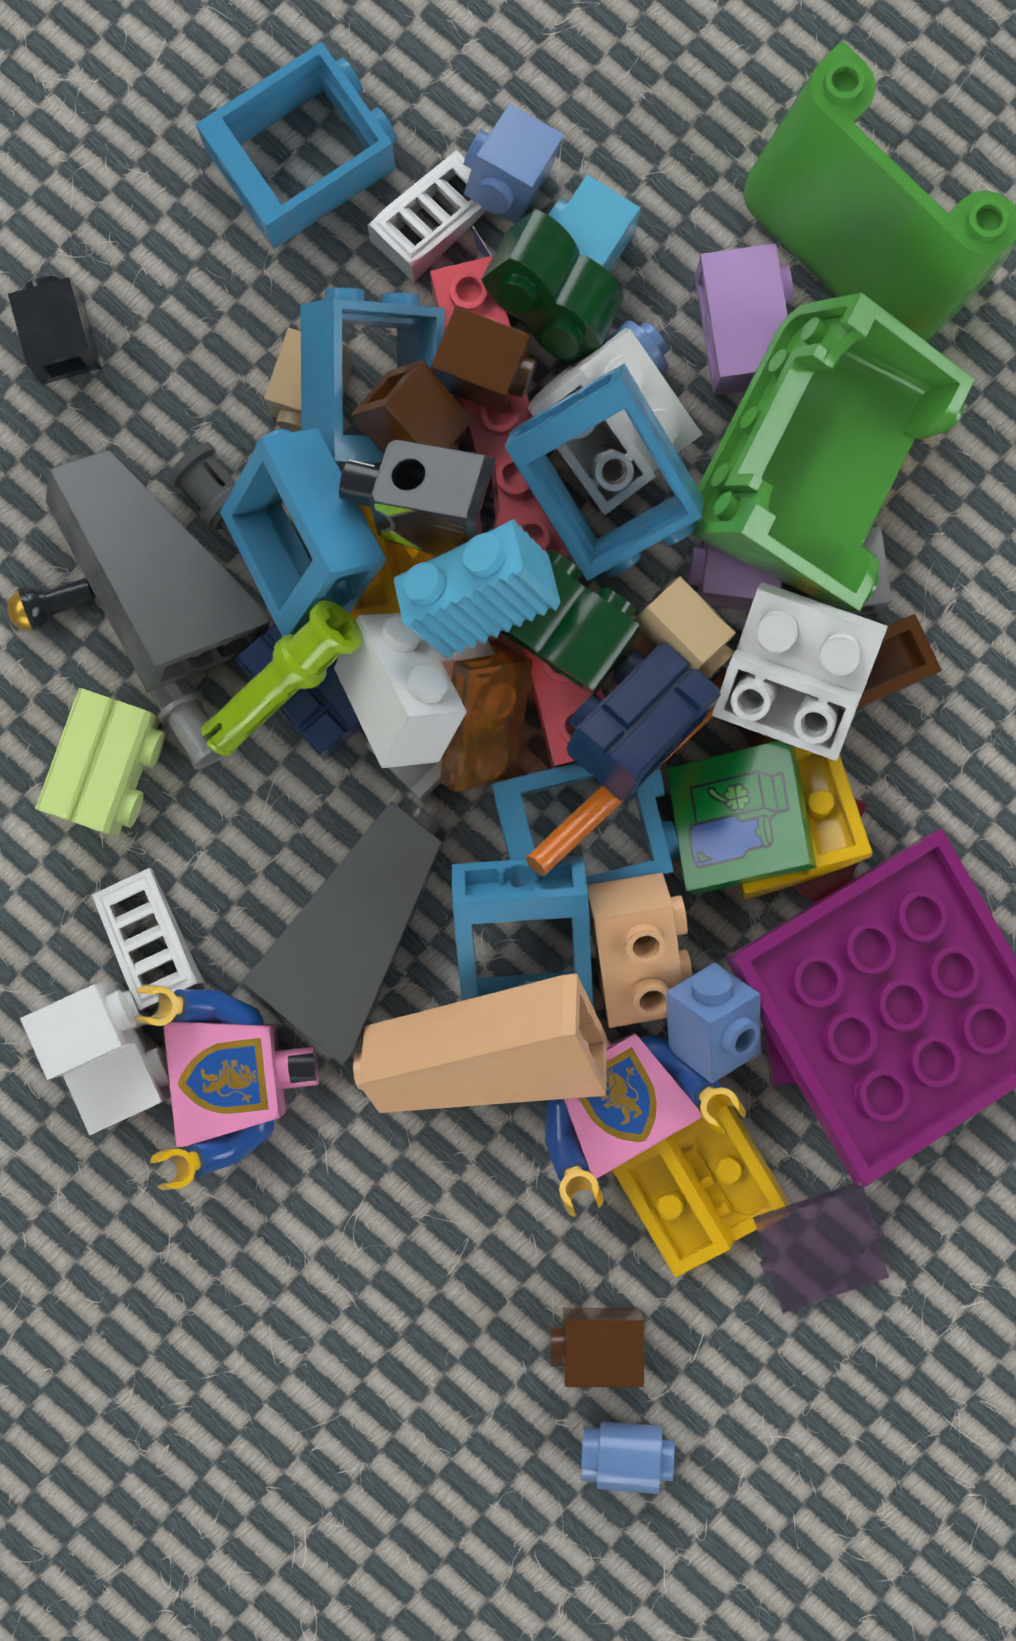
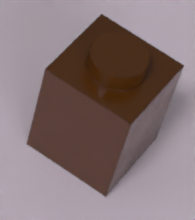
(484, 360)
(412, 408)
(599, 1347)

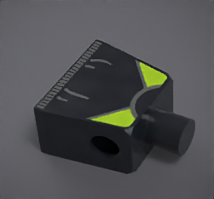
(425, 495)

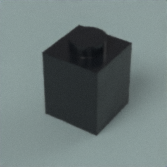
(54, 329)

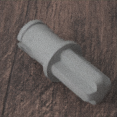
(185, 715)

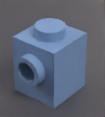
(511, 163)
(713, 1022)

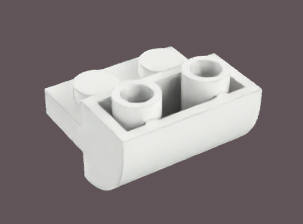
(612, 456)
(799, 671)

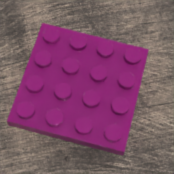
(891, 1005)

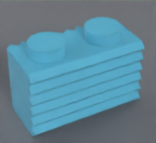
(477, 589)

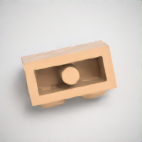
(637, 946)

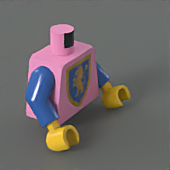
(222, 1078)
(644, 1103)

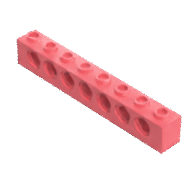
(487, 433)

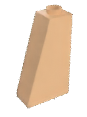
(487, 1051)

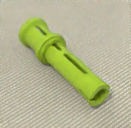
(296, 664)

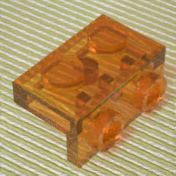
(491, 732)

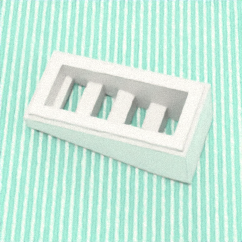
(386, 225)
(133, 969)

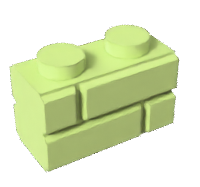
(101, 763)

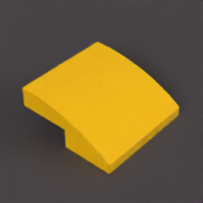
(833, 824)
(700, 1190)

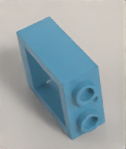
(272, 100)
(321, 323)
(568, 419)
(343, 549)
(659, 836)
(489, 895)

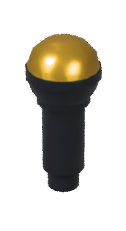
(33, 608)

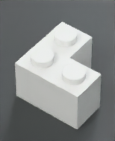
(403, 691)
(100, 1054)

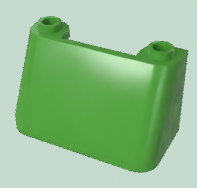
(864, 218)
(823, 445)

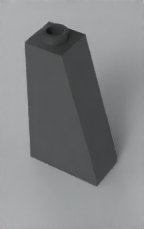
(150, 575)
(346, 938)

